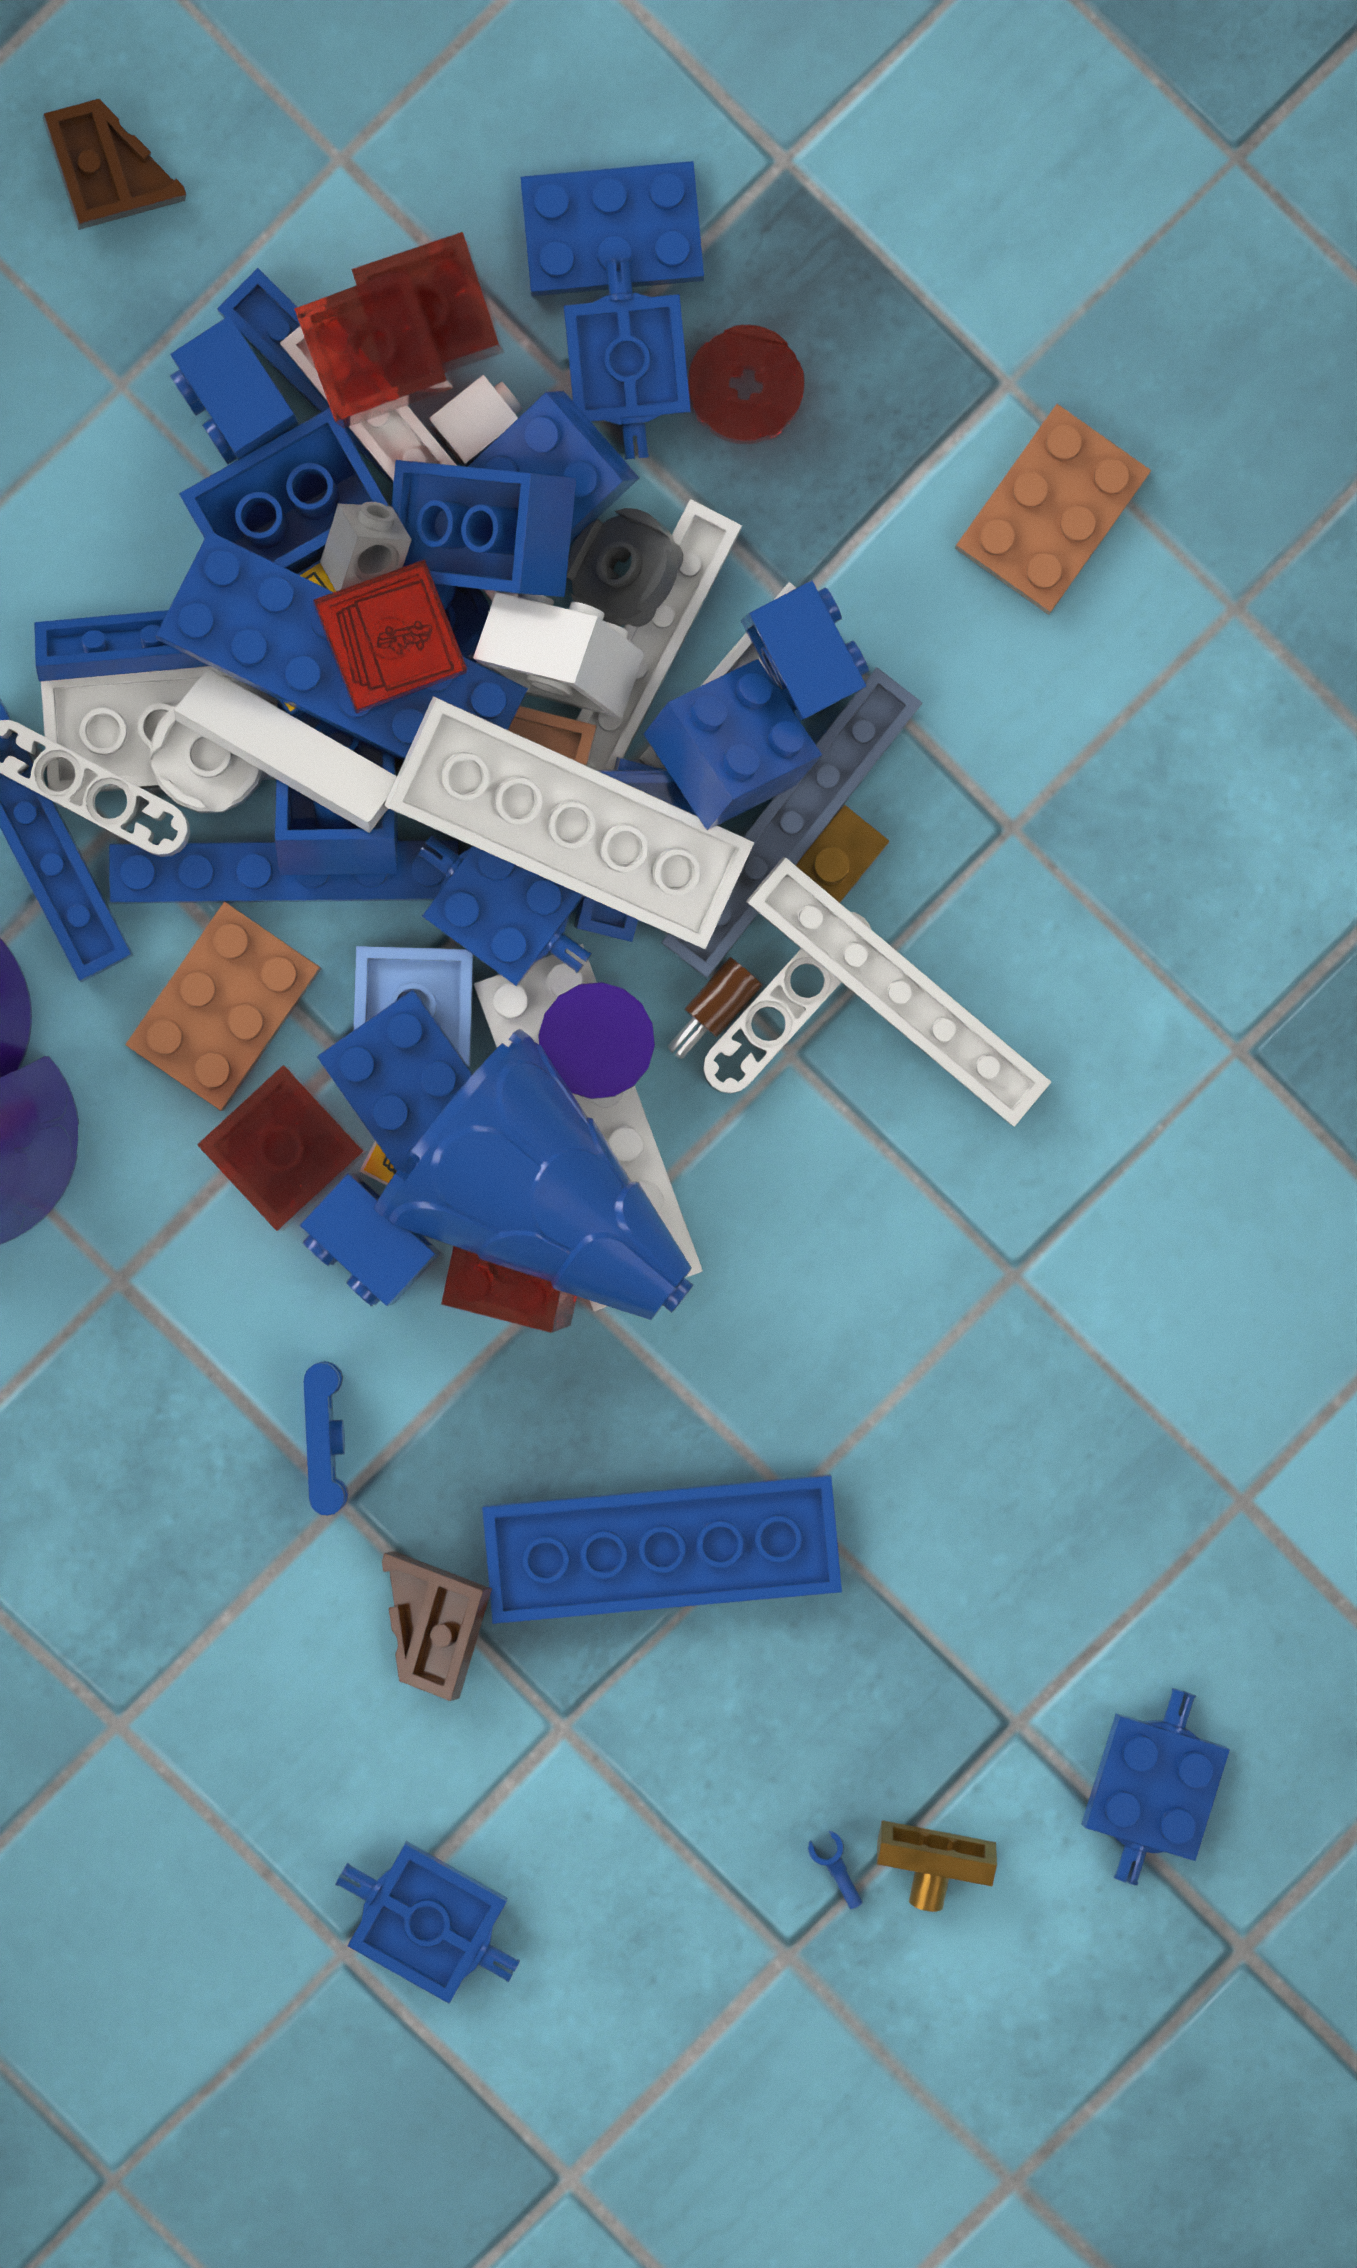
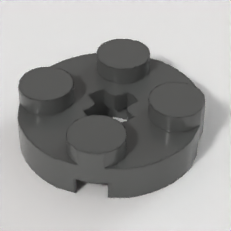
(647, 582)

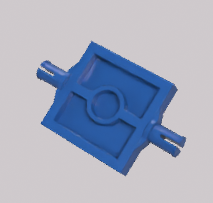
(627, 357)
(501, 911)
(1155, 1786)
(427, 1922)

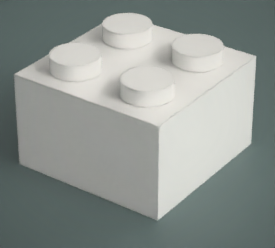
(560, 652)

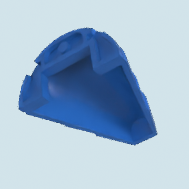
(537, 1189)

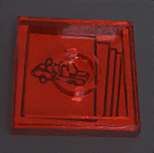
(390, 636)

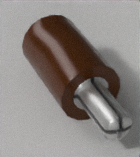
(716, 1004)

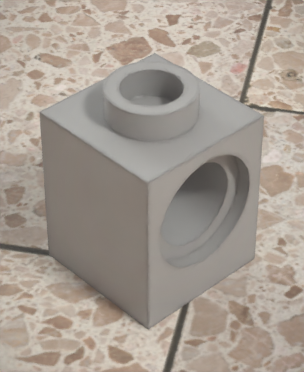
(363, 544)

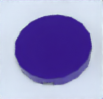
(598, 1039)

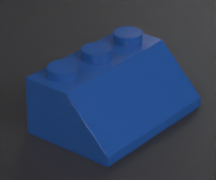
(285, 493)

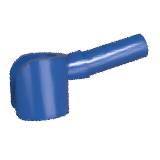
(838, 1870)

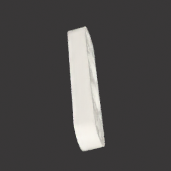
(88, 782)
(776, 995)

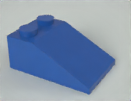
(487, 526)
(322, 842)

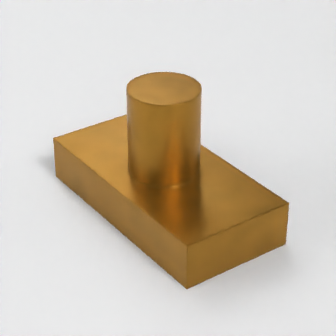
(842, 853)
(935, 1859)

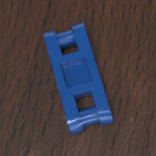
(323, 1438)

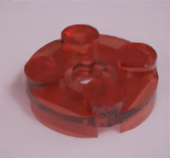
(726, 358)

